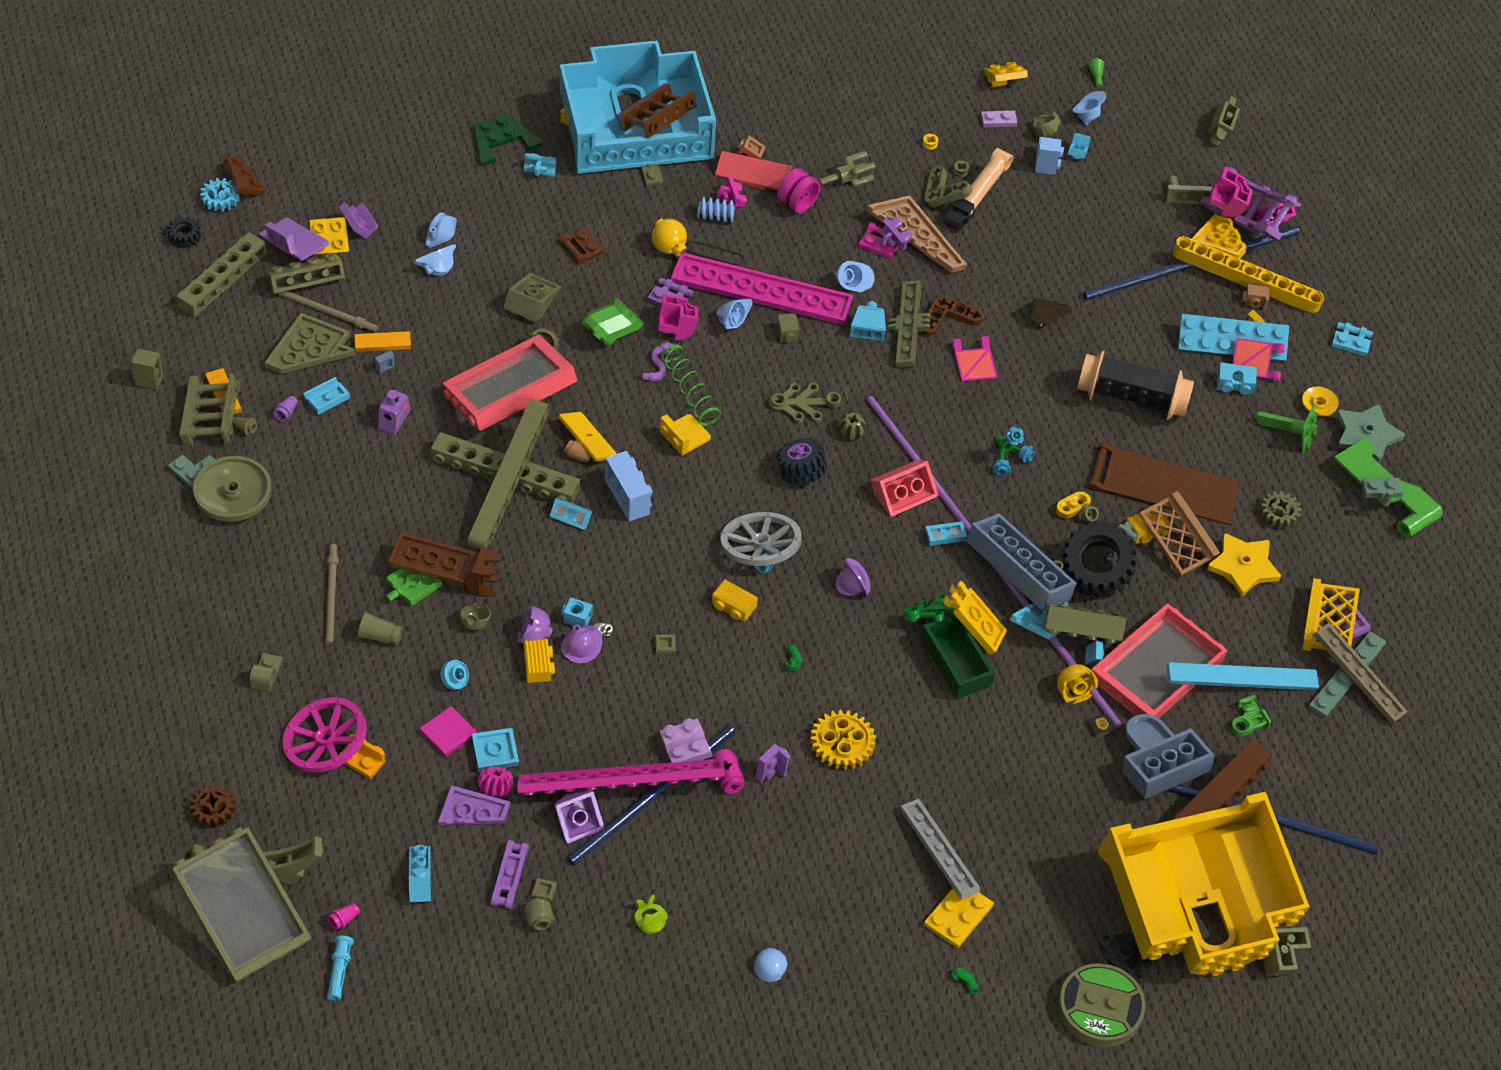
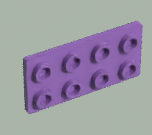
(293, 238)

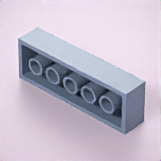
(1020, 561)

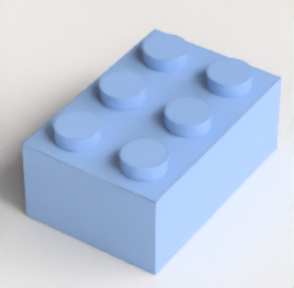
(628, 486)

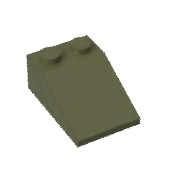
(531, 297)

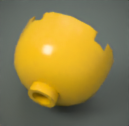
(1079, 679)

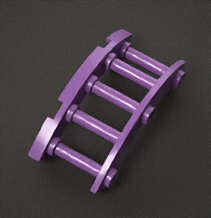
(1260, 227)

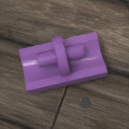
(893, 236)

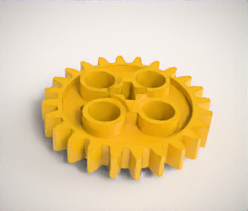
(855, 749)

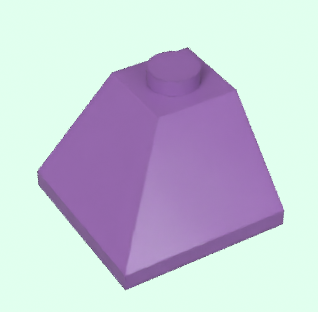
(578, 815)

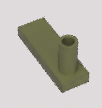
(1185, 194)

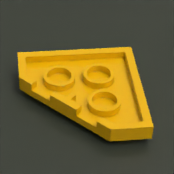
(1222, 236)

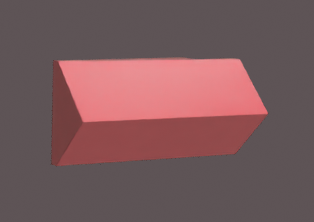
(752, 171)

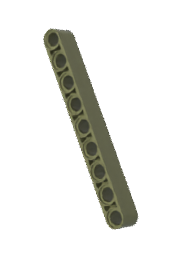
(508, 474)

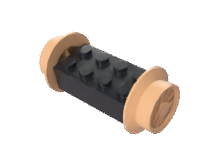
(1135, 384)

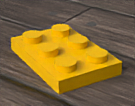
(957, 918)

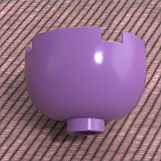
(535, 625)

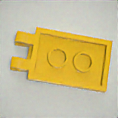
(976, 617)

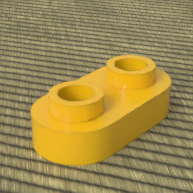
(1071, 504)

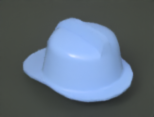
(1090, 106)
(856, 274)

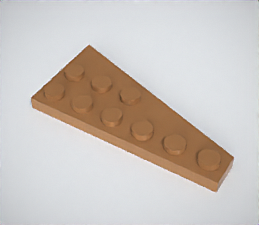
(924, 233)

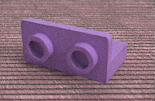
(359, 219)
(772, 761)

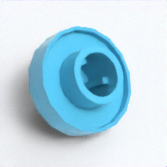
(454, 674)

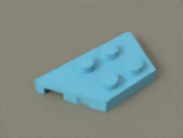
(1032, 619)

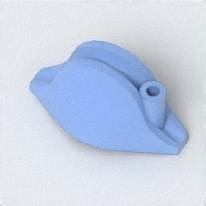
(440, 229)
(437, 262)
(734, 312)

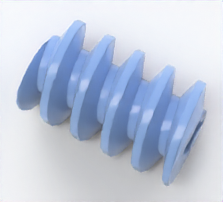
(716, 209)

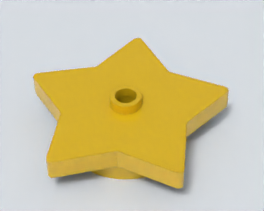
(1244, 563)

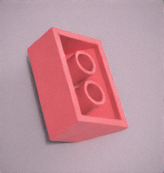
(905, 487)

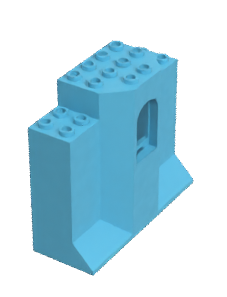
(591, 107)

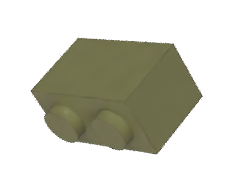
(146, 369)

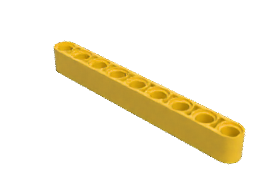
(1247, 273)

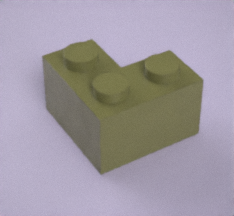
(1282, 958)

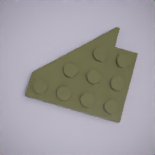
(309, 344)

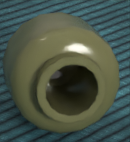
(539, 914)

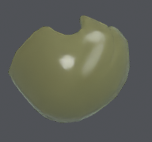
(473, 612)

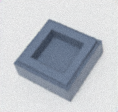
(385, 361)

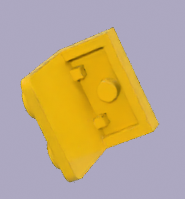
(684, 433)

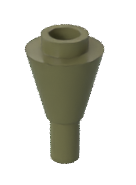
(245, 425)

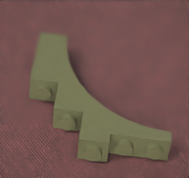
(286, 863)

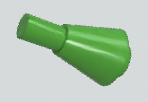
(1096, 67)

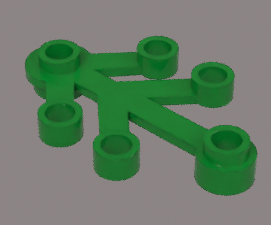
(925, 609)

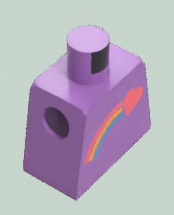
(396, 406)

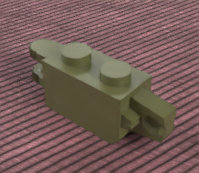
(1223, 121)

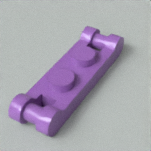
(509, 874)

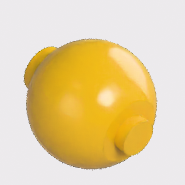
(669, 237)

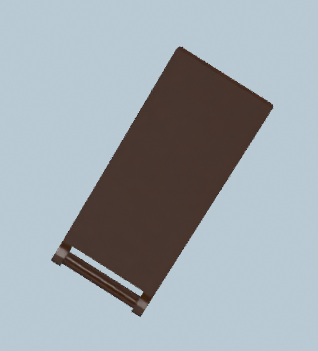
(1155, 480)

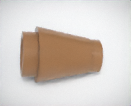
(576, 451)

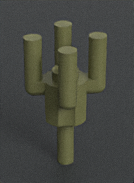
(850, 172)

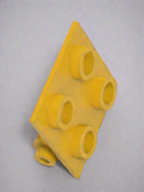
(334, 231)

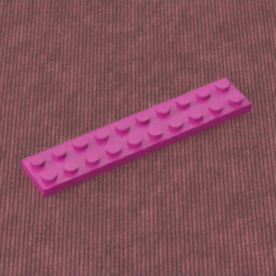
(762, 288)
(614, 776)

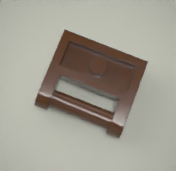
(586, 242)

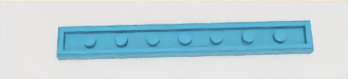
(1242, 676)

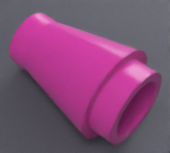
(341, 917)

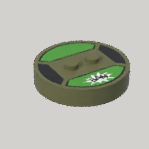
(1101, 1005)

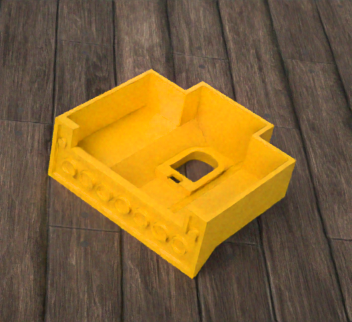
(1218, 856)

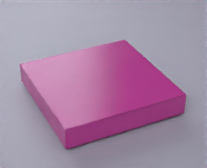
(448, 731)

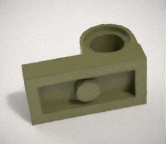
(265, 673)

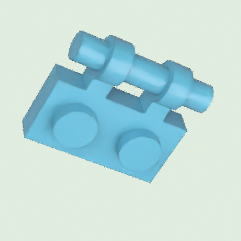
(1352, 343)

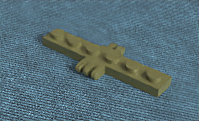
(909, 324)

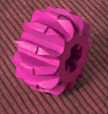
(495, 781)

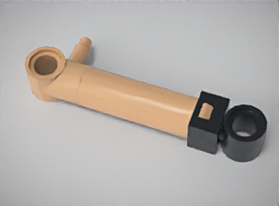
(964, 208)

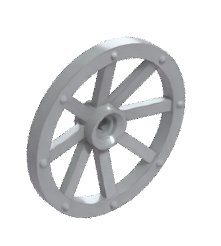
(762, 541)

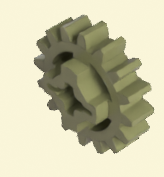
(1280, 509)

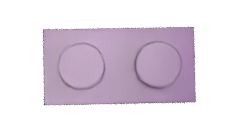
(999, 118)

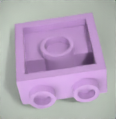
(685, 741)

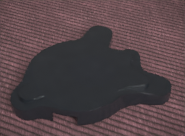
(1124, 953)

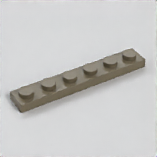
(1360, 673)

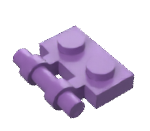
(656, 294)

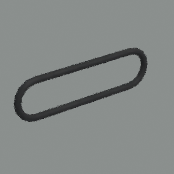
(743, 259)

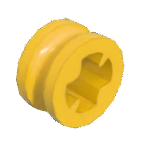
(929, 138)

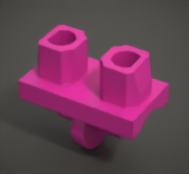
(732, 191)

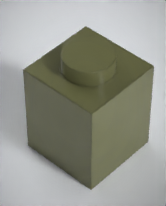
(788, 328)

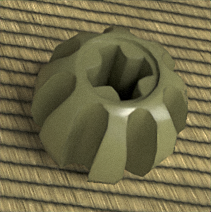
(852, 426)

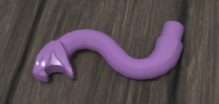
(653, 377)

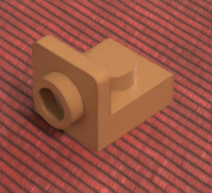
(751, 147)

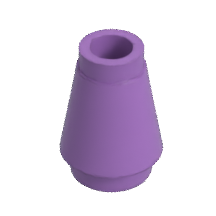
(285, 409)

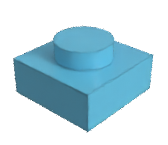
(1094, 653)

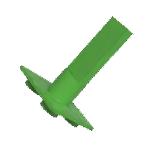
(1297, 426)

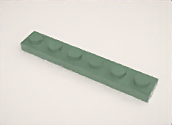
(1341, 681)

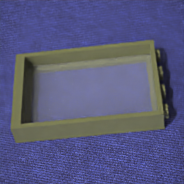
(240, 904)

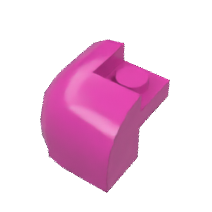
(1230, 193)
(677, 317)

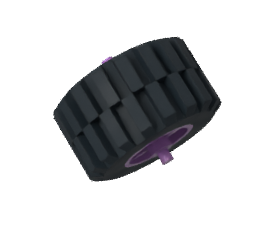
(802, 461)

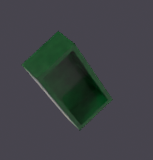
(957, 656)

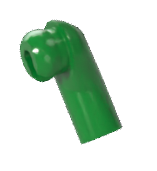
(795, 660)
(967, 977)

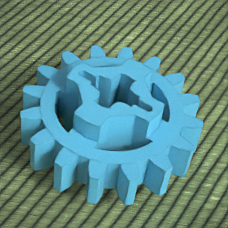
(219, 195)

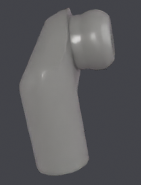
(605, 629)

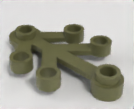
(803, 402)

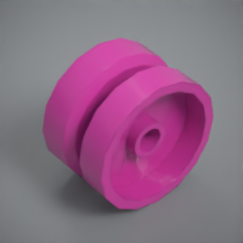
(798, 190)

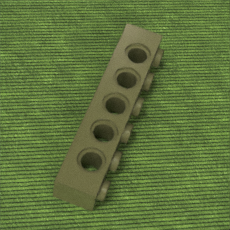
(221, 274)

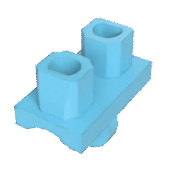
(540, 164)

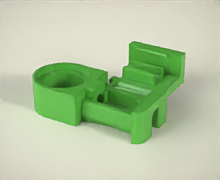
(1251, 718)

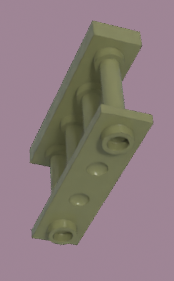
(194, 403)

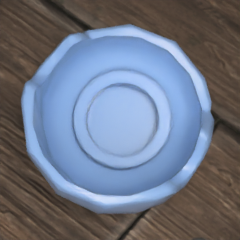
(770, 965)

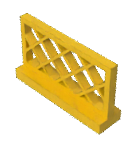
(1315, 611)

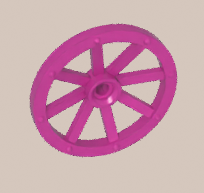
(326, 736)

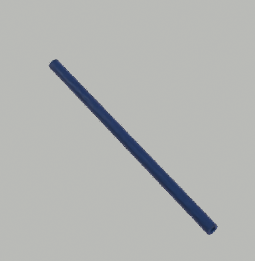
(639, 805)
(1298, 825)

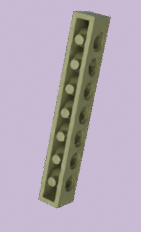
(486, 463)

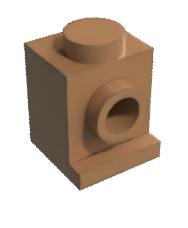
(1256, 296)

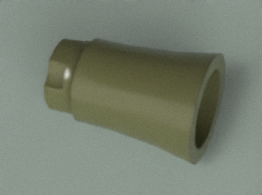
(379, 630)

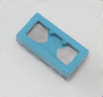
(570, 513)
(945, 533)

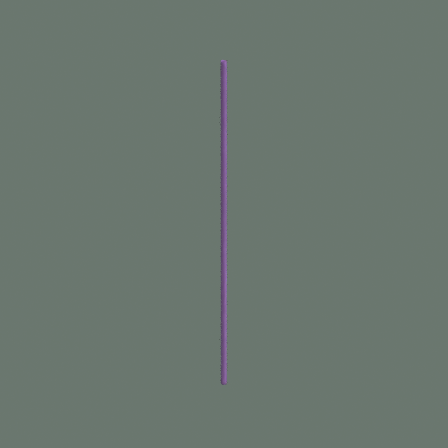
(959, 516)

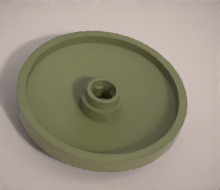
(232, 488)

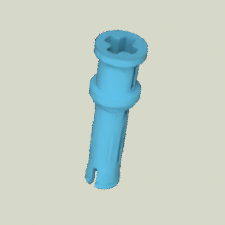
(340, 960)

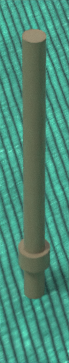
(358, 322)
(332, 563)

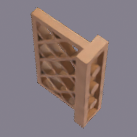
(1193, 530)

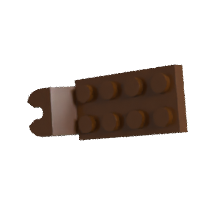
(445, 563)

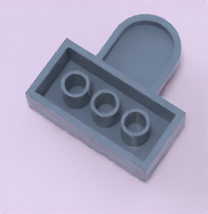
(1162, 757)

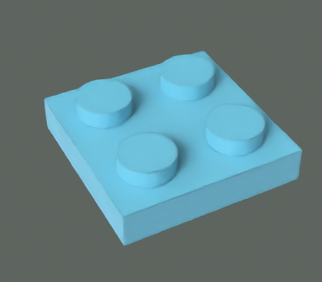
(495, 749)

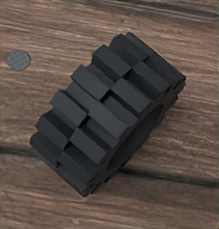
(186, 239)

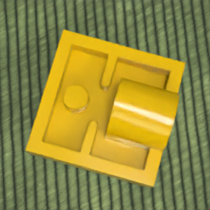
(999, 75)

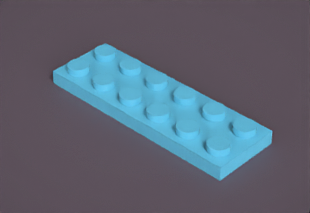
(1220, 334)

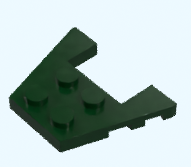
(501, 131)

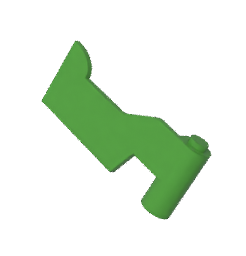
(1360, 464)

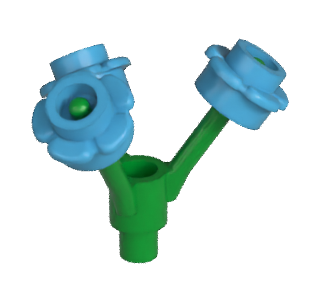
(1013, 437)

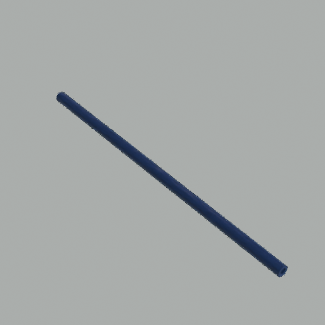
(1128, 282)

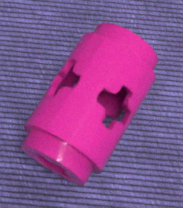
(733, 775)

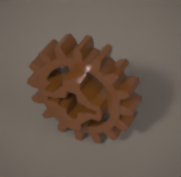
(223, 805)

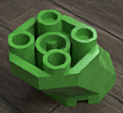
(612, 321)

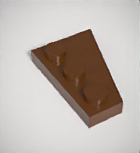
(243, 177)

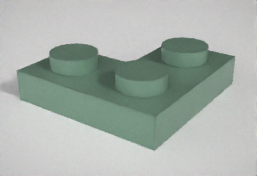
(187, 470)

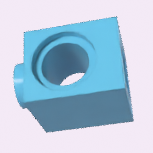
(576, 606)

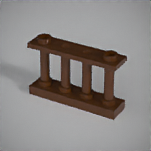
(650, 104)

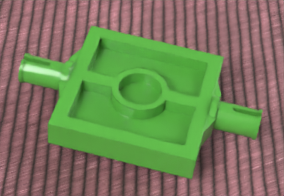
(411, 586)

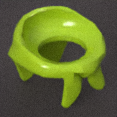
(650, 923)

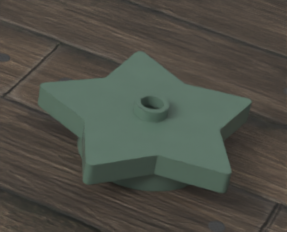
(1370, 425)

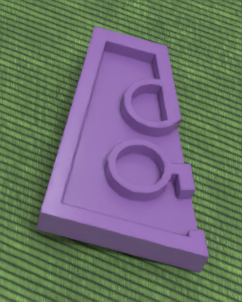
(472, 808)

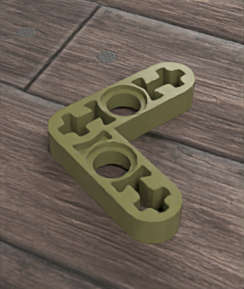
(940, 194)

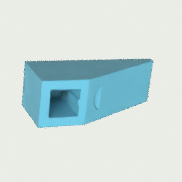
(419, 873)

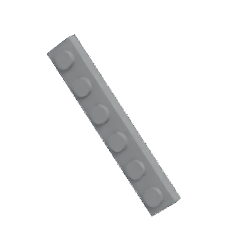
(940, 849)

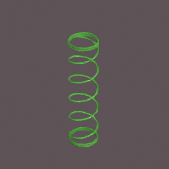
(707, 410)

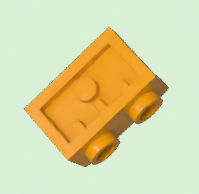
(367, 759)

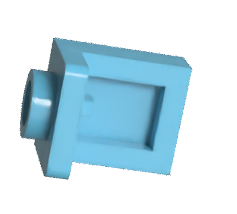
(1079, 146)

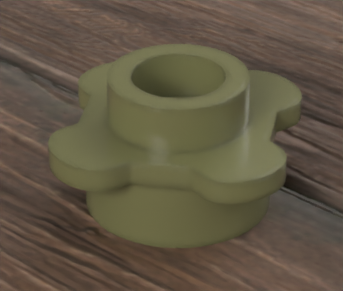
(1094, 513)

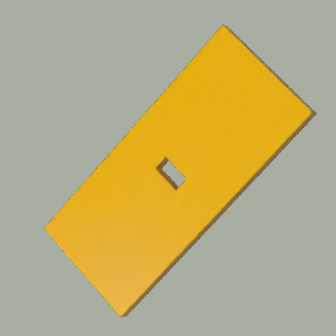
(580, 429)

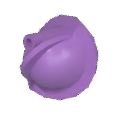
(853, 579)
(582, 644)

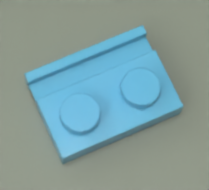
(326, 395)

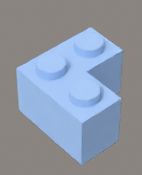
(1048, 155)

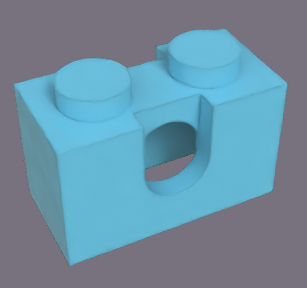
(1229, 381)

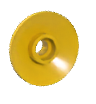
(1323, 396)

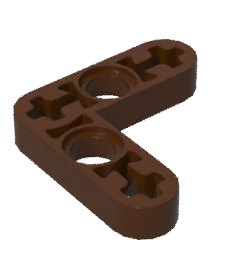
(944, 310)

